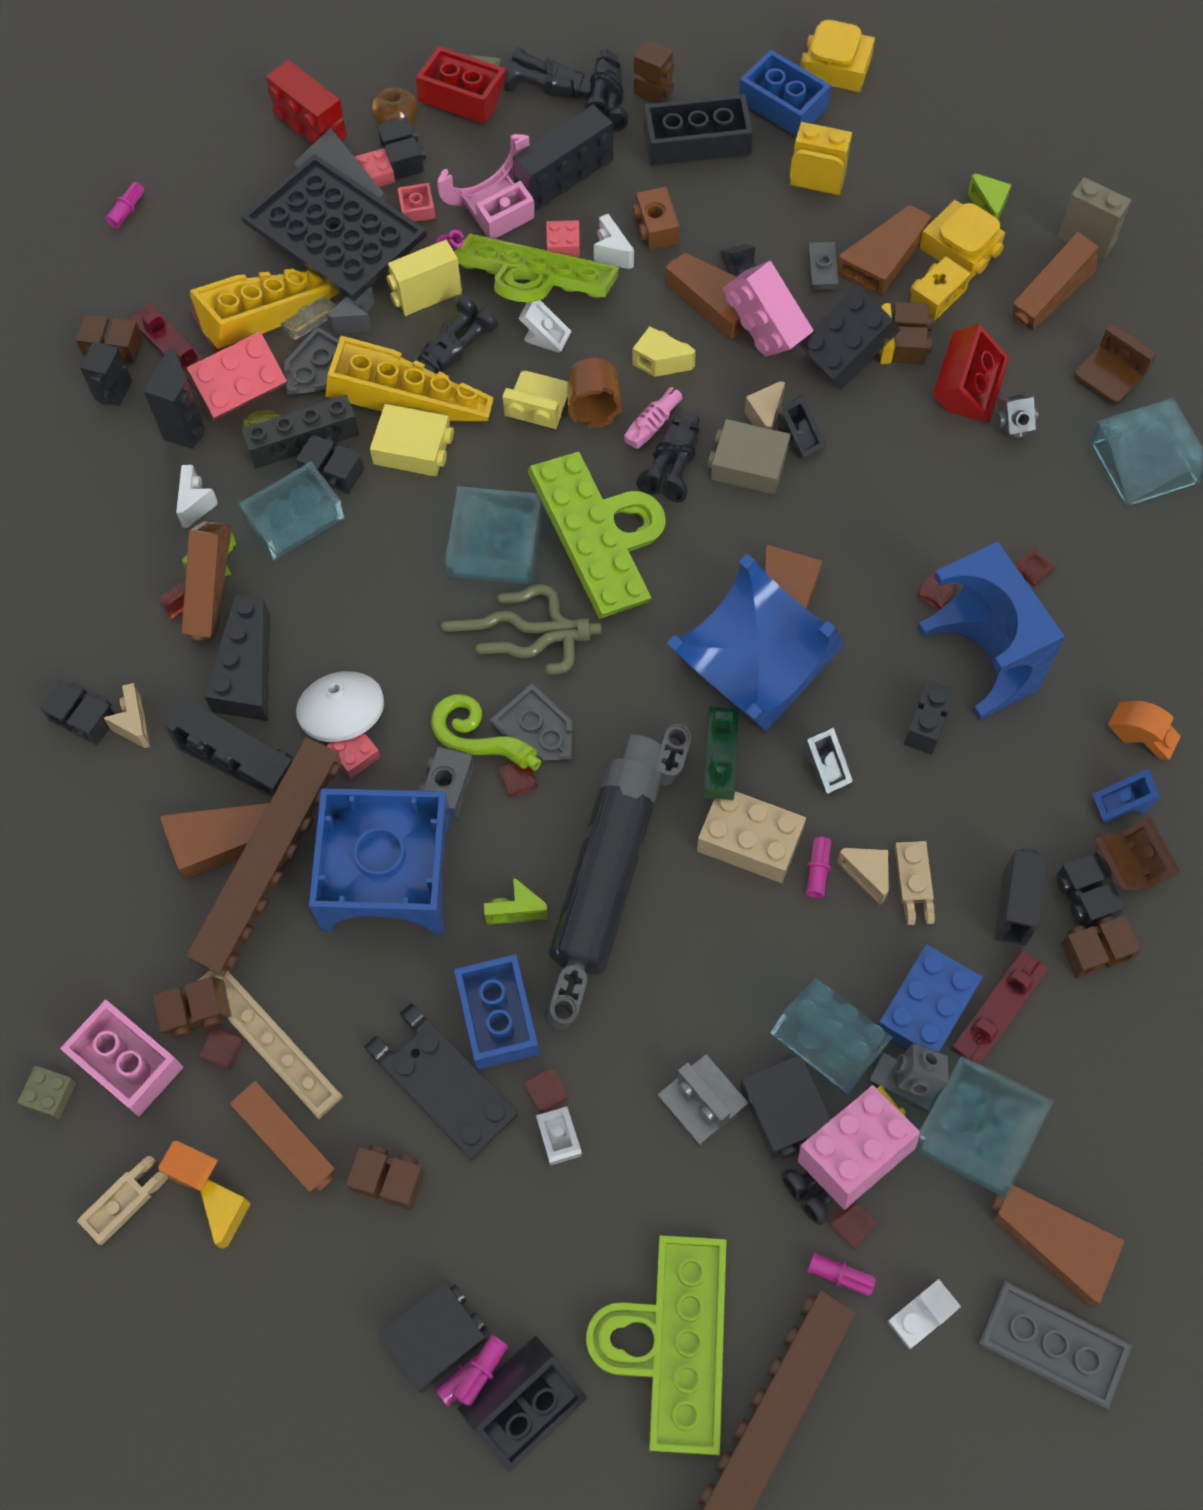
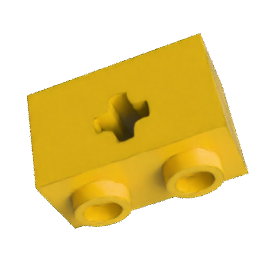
(940, 287)

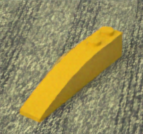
(244, 306)
(380, 376)

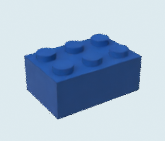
(784, 92)
(929, 1001)
(496, 1012)

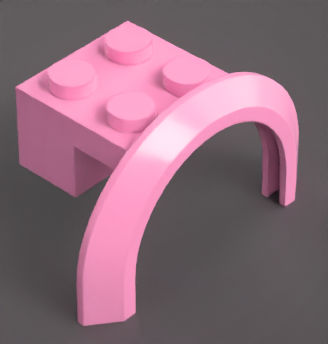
(496, 202)

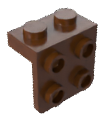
(1116, 365)
(1137, 856)

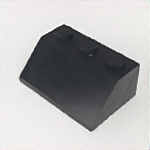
(174, 403)
(523, 1403)

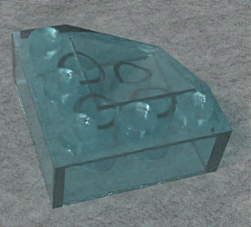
(1149, 451)
(494, 535)
(983, 1126)

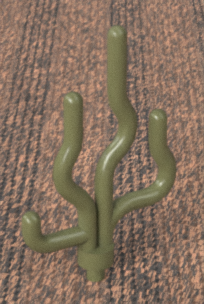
(557, 630)

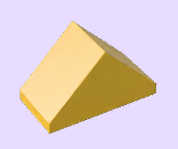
(224, 1212)

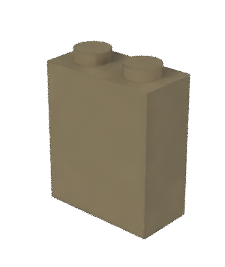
(1095, 214)
(749, 456)

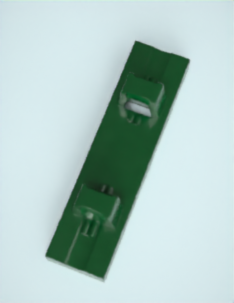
(721, 753)

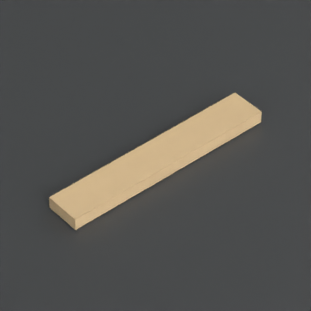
(278, 1049)

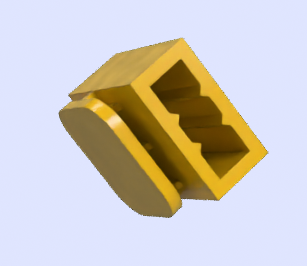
(839, 54)
(820, 158)
(965, 236)

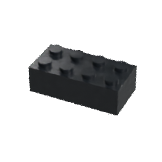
(697, 129)
(565, 156)

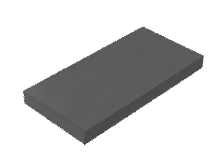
(335, 152)
(1055, 1345)

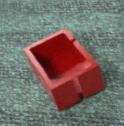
(304, 103)

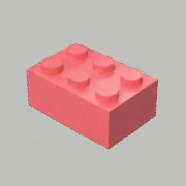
(235, 376)

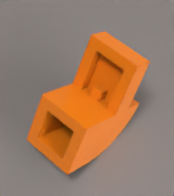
(1147, 724)

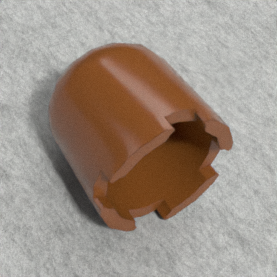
(594, 392)

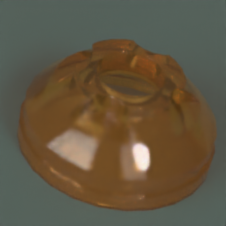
(389, 111)

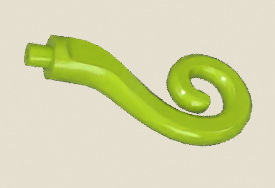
(510, 747)

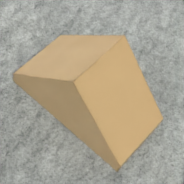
(763, 405)
(868, 869)

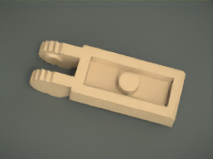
(914, 879)
(121, 1201)

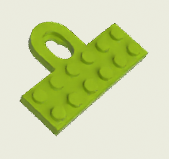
(541, 267)
(590, 534)
(686, 1345)

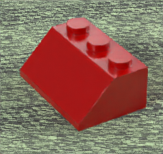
(460, 84)
(971, 374)

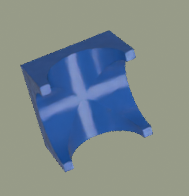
(1004, 619)
(759, 646)
(380, 856)

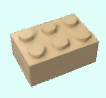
(751, 835)

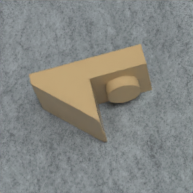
(132, 722)

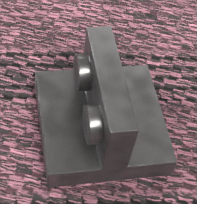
(702, 1099)

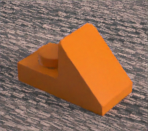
(187, 1165)

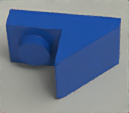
(1129, 795)

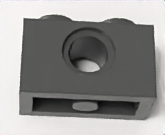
(452, 766)

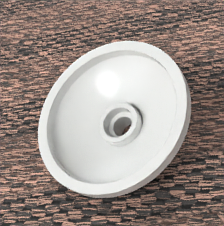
(340, 706)

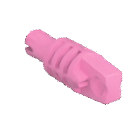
(652, 419)

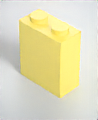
(424, 278)
(411, 440)

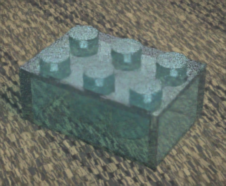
(292, 510)
(831, 1035)

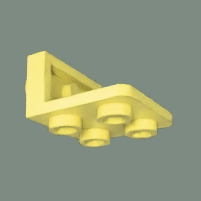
(536, 399)

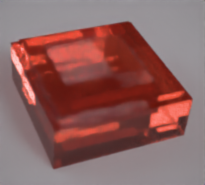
(1034, 567)
(936, 594)
(173, 601)
(518, 779)
(221, 1048)
(546, 1090)
(853, 1224)

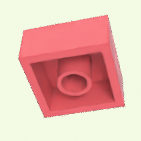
(377, 166)
(417, 202)
(563, 237)
(356, 754)

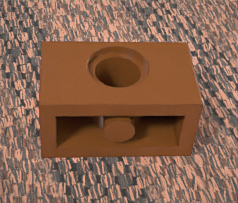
(656, 218)

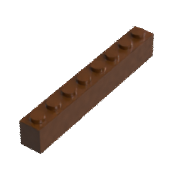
(264, 858)
(780, 1405)

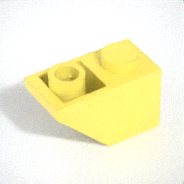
(662, 354)

